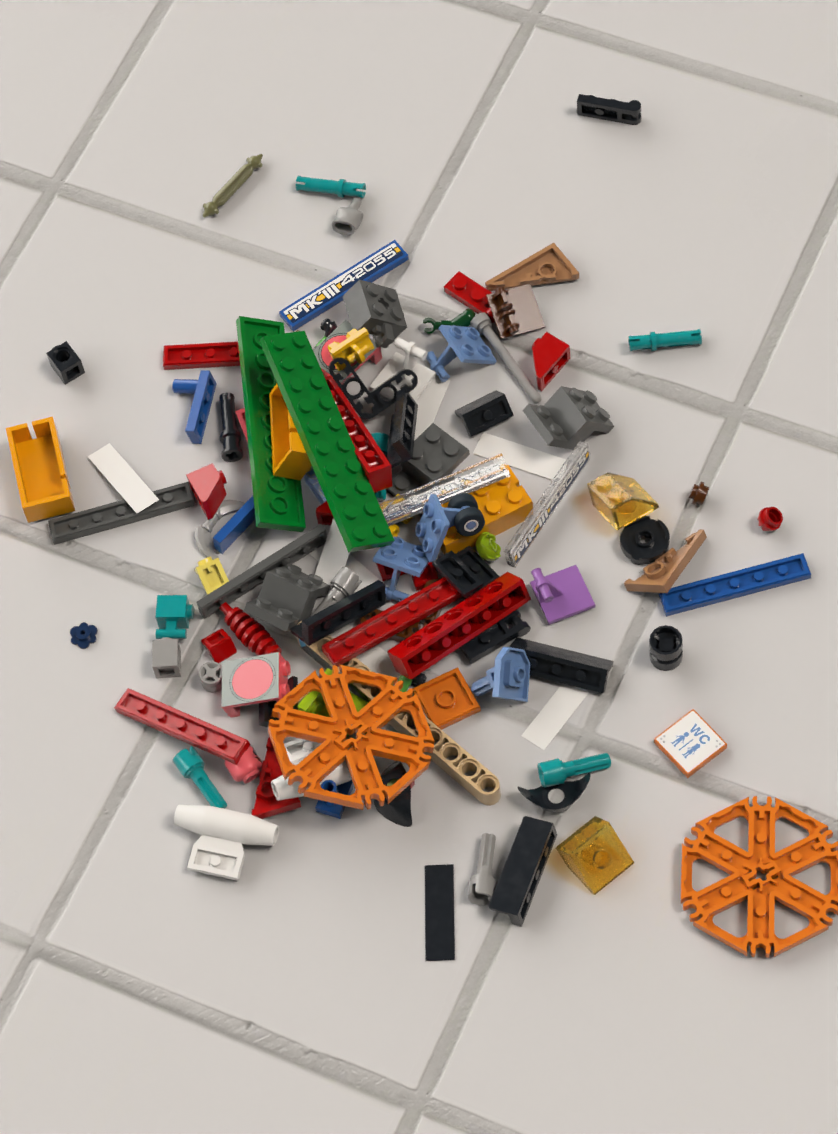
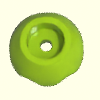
(487, 547)

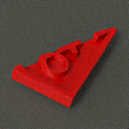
(266, 802)

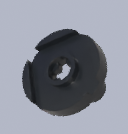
(648, 552)

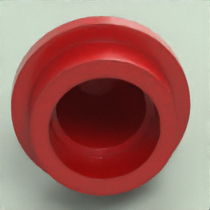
(770, 519)

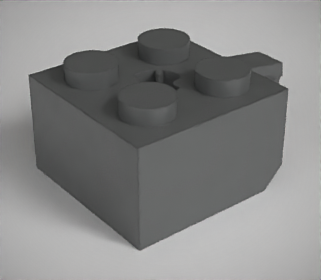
(375, 310)

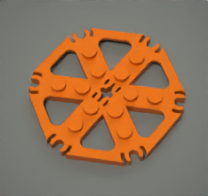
(345, 719)
(743, 871)

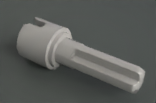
(342, 586)
(482, 883)

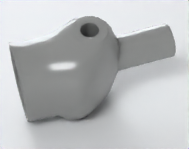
(348, 218)

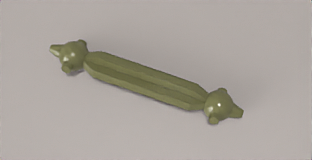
(232, 185)

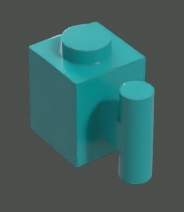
(173, 616)

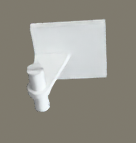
(409, 361)

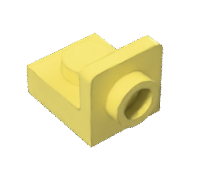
(211, 574)

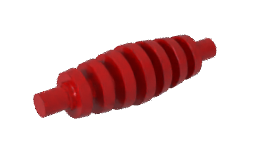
(249, 631)

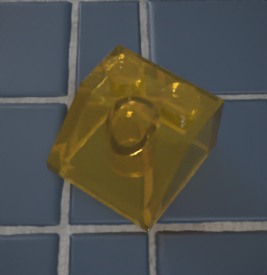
(620, 499)
(595, 854)

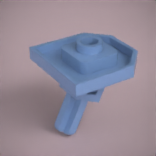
(508, 678)

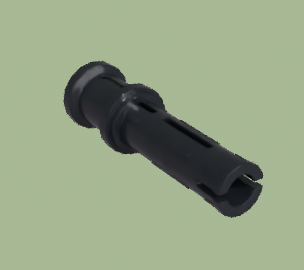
(230, 436)

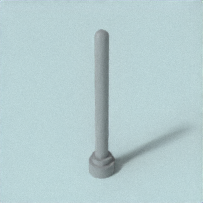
(483, 324)

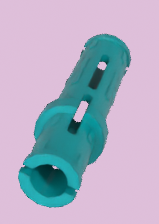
(339, 187)
(661, 340)

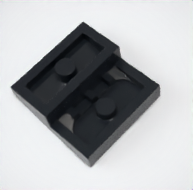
(465, 571)

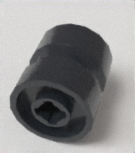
(666, 648)

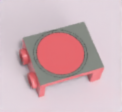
(339, 335)
(253, 681)

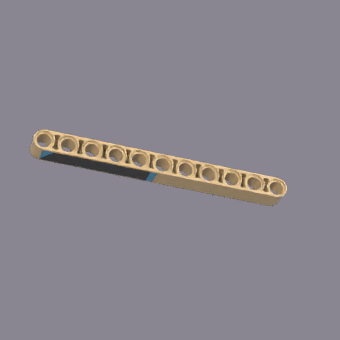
(444, 748)

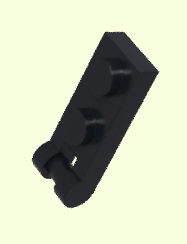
(609, 109)
(495, 637)

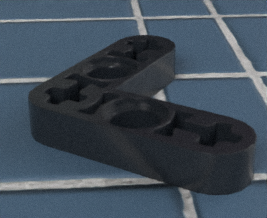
(374, 395)

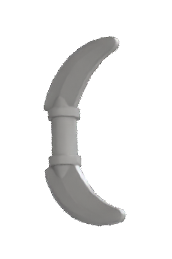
(203, 532)

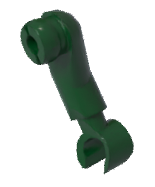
(461, 320)

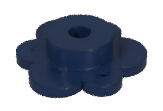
(83, 640)

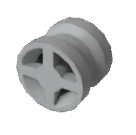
(213, 671)

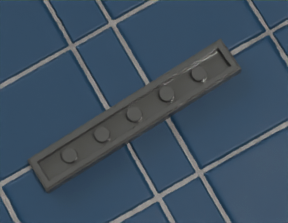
(118, 514)
(255, 575)

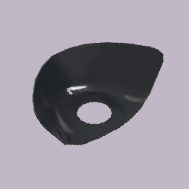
(571, 789)
(400, 807)

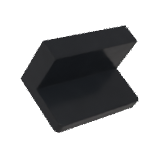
(485, 412)

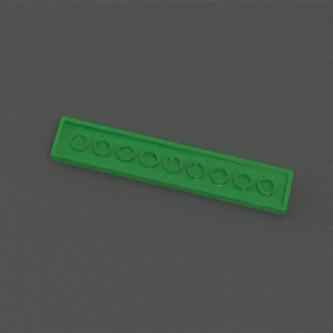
(326, 441)
(276, 499)

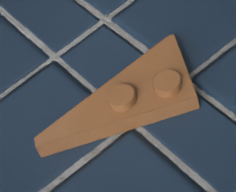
(540, 268)
(666, 569)

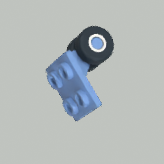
(436, 520)

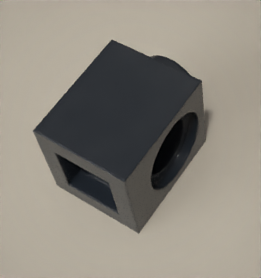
(70, 368)

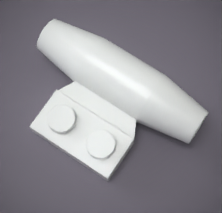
(297, 751)
(222, 839)

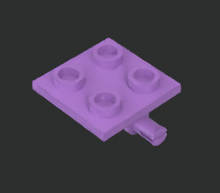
(561, 593)

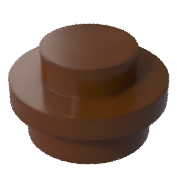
(698, 493)

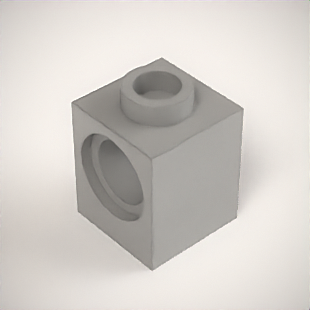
(166, 658)

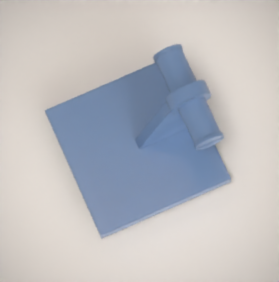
(465, 344)
(401, 557)

